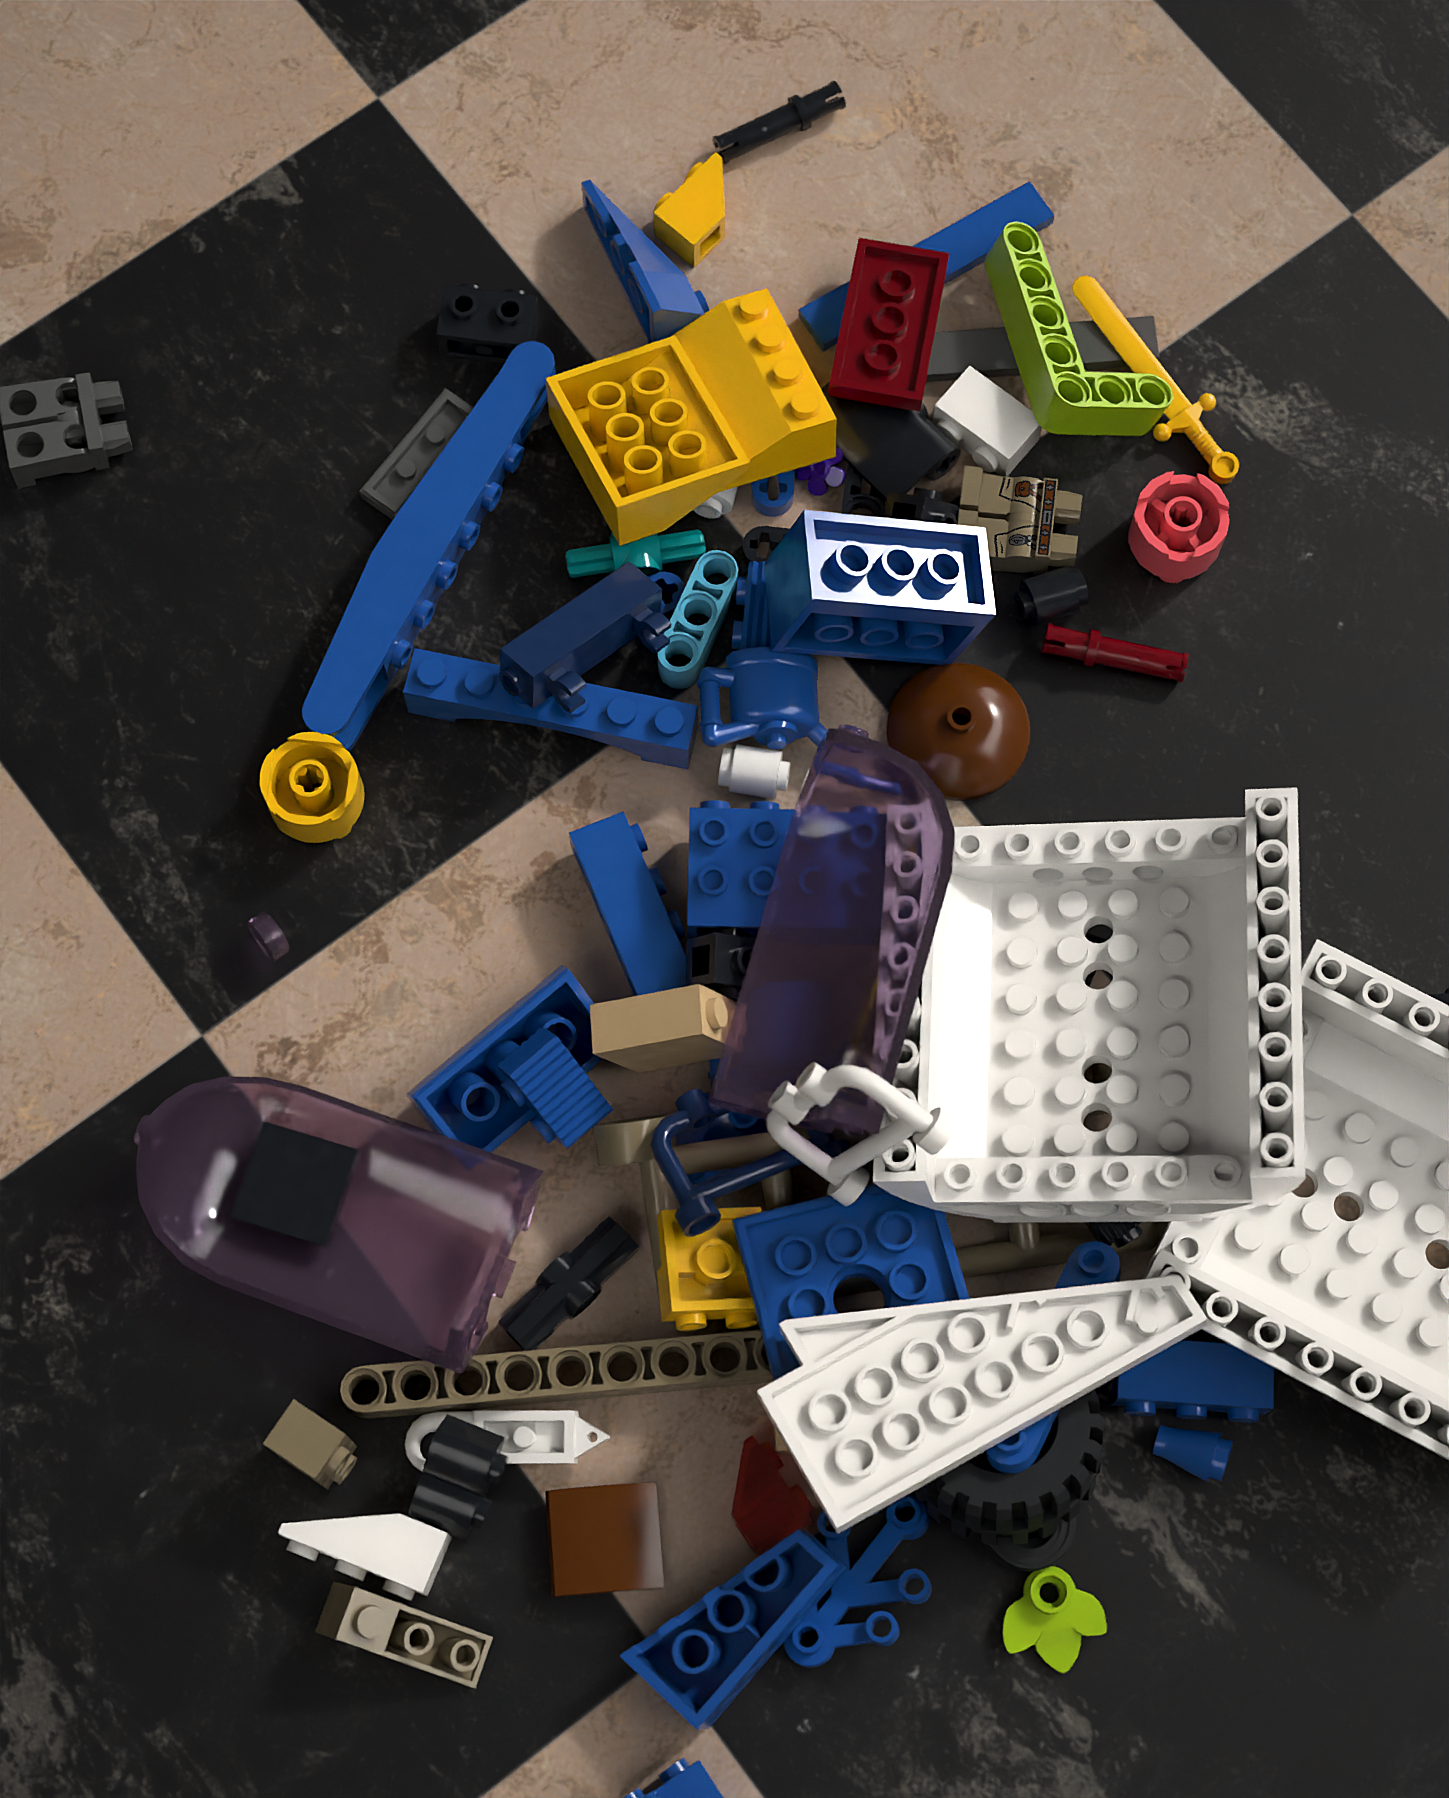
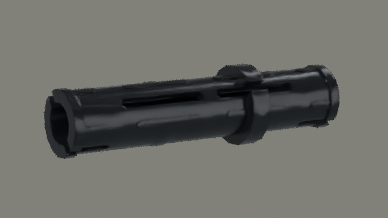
(780, 121)

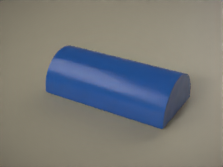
(465, 1092)

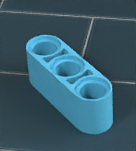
(704, 599)

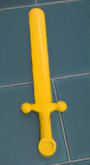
(1181, 413)

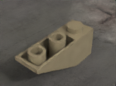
(404, 1634)

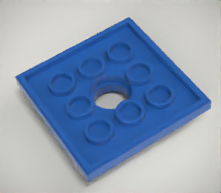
(808, 1248)

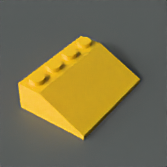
(761, 385)
(644, 436)

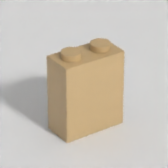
(662, 1028)

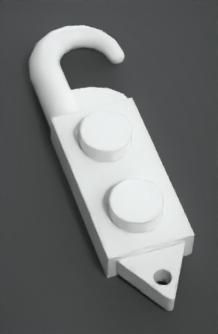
(528, 1435)

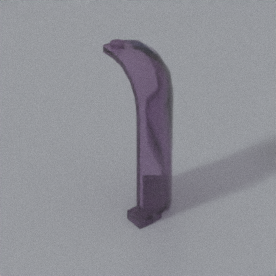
(841, 932)
(415, 1239)

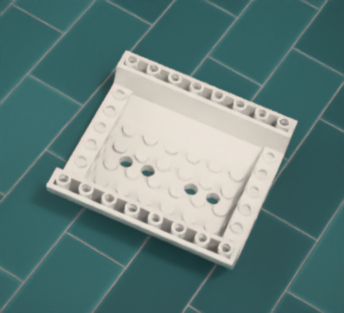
(1191, 1024)
(1330, 1296)

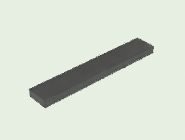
(992, 355)

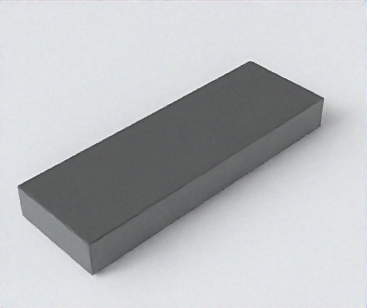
(415, 454)

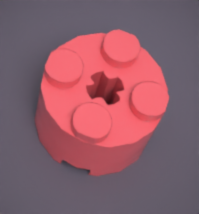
(1157, 532)

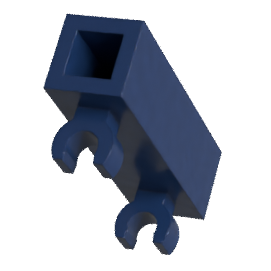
(582, 634)

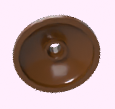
(966, 758)

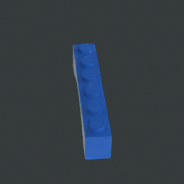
(471, 689)

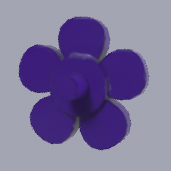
(822, 474)

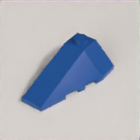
(649, 279)

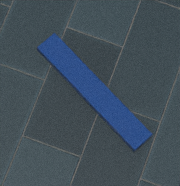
(965, 240)

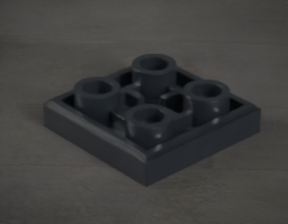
(296, 1184)

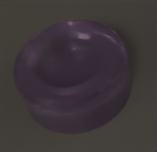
(268, 936)

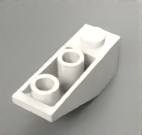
(384, 1545)

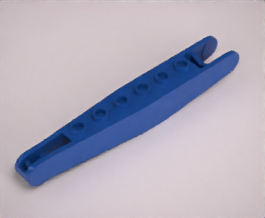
(423, 548)

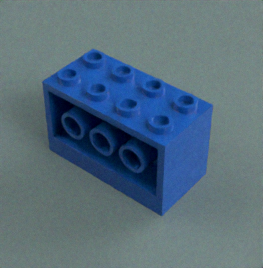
(878, 588)

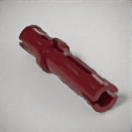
(1113, 652)

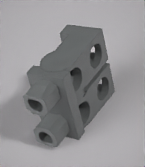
(59, 427)

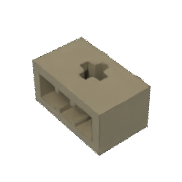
(312, 1445)

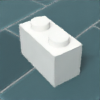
(986, 422)

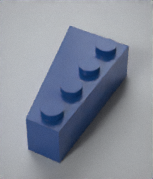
(728, 1635)

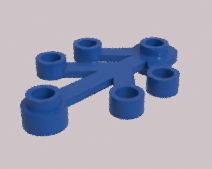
(855, 1591)

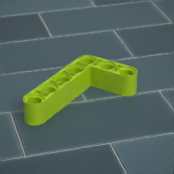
(1047, 356)

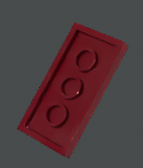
(888, 324)

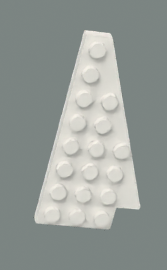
(928, 1386)

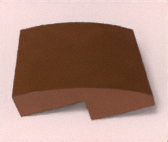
(604, 1539)

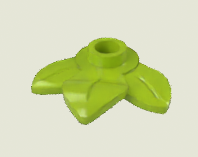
(1055, 1626)

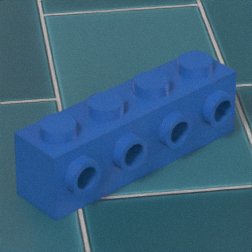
(631, 904)

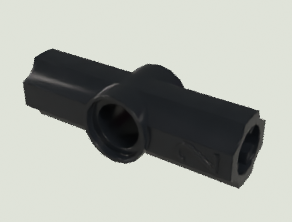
(569, 1285)

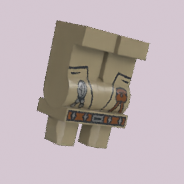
(1020, 520)

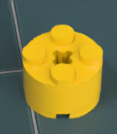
(293, 769)

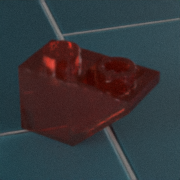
(763, 1503)

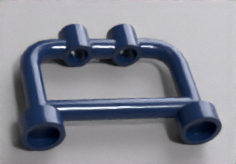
(697, 1207)

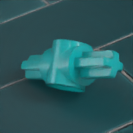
(645, 554)

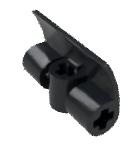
(891, 444)

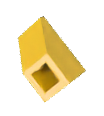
(694, 215)

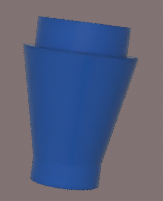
(1194, 1450)

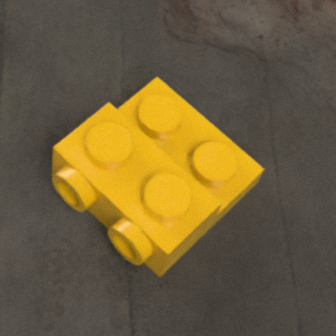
(703, 1274)

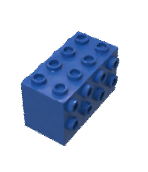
(732, 864)

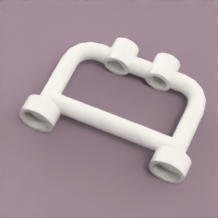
(845, 1172)

